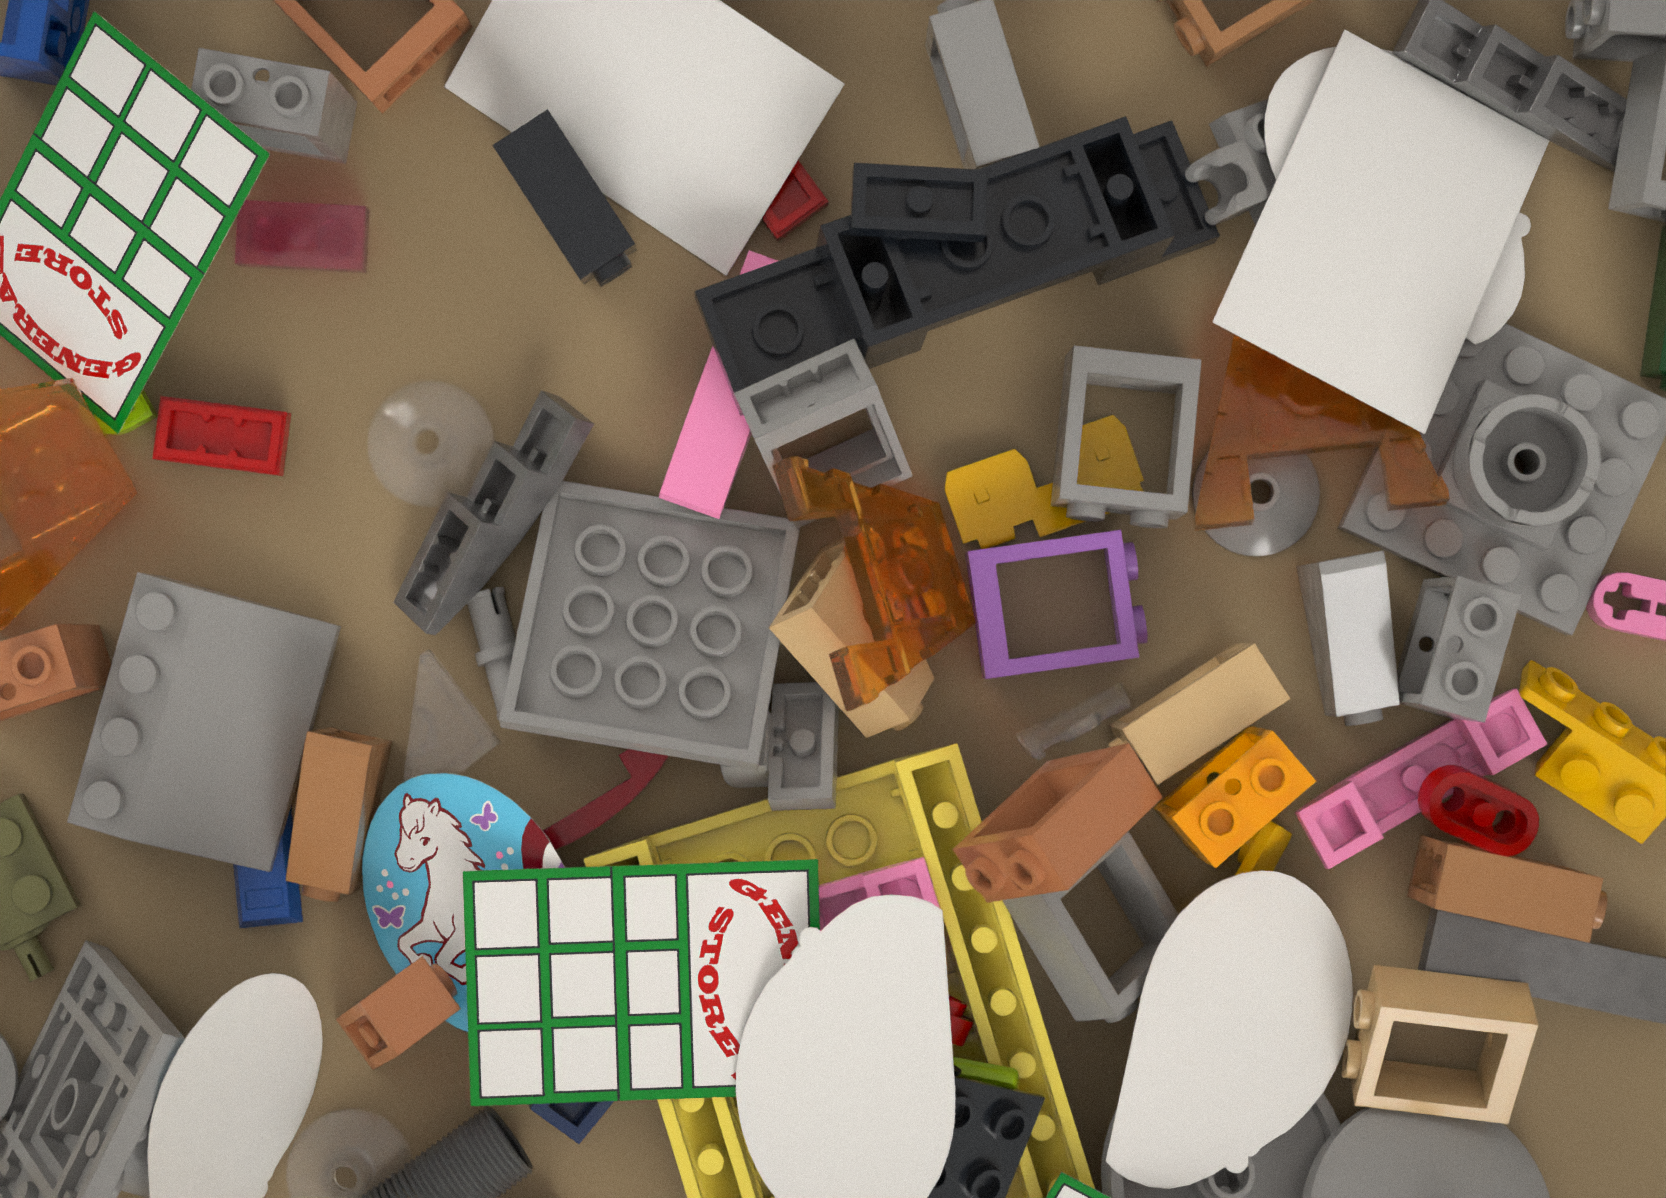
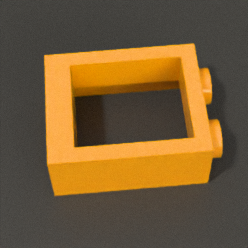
(1252, 788)

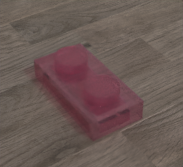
(302, 236)

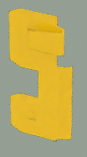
(1001, 491)

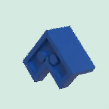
(40, 38)

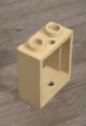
(1200, 711)
(1442, 1000)

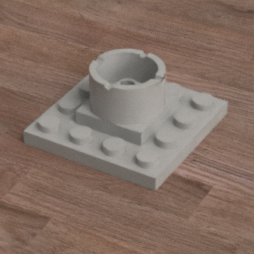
(1537, 532)
(88, 1088)

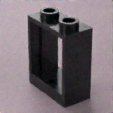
(567, 200)

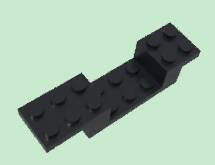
(1052, 214)

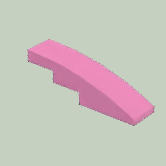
(711, 437)

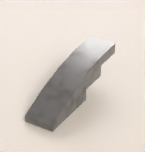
(1515, 80)
(481, 530)
(1552, 965)

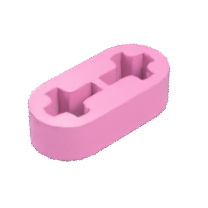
(1637, 587)

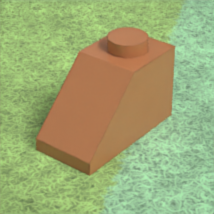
(400, 1012)

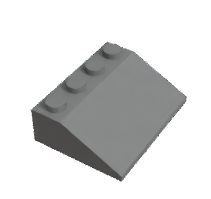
(203, 723)

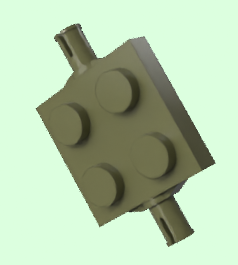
(31, 886)

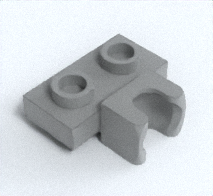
(1238, 167)
(796, 750)

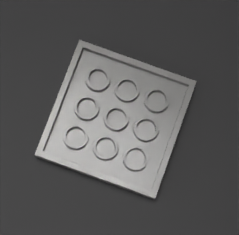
(650, 626)

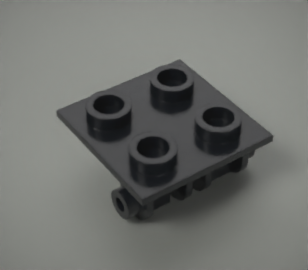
(987, 1139)

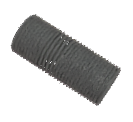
(470, 1162)

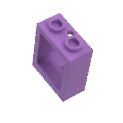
(987, 607)

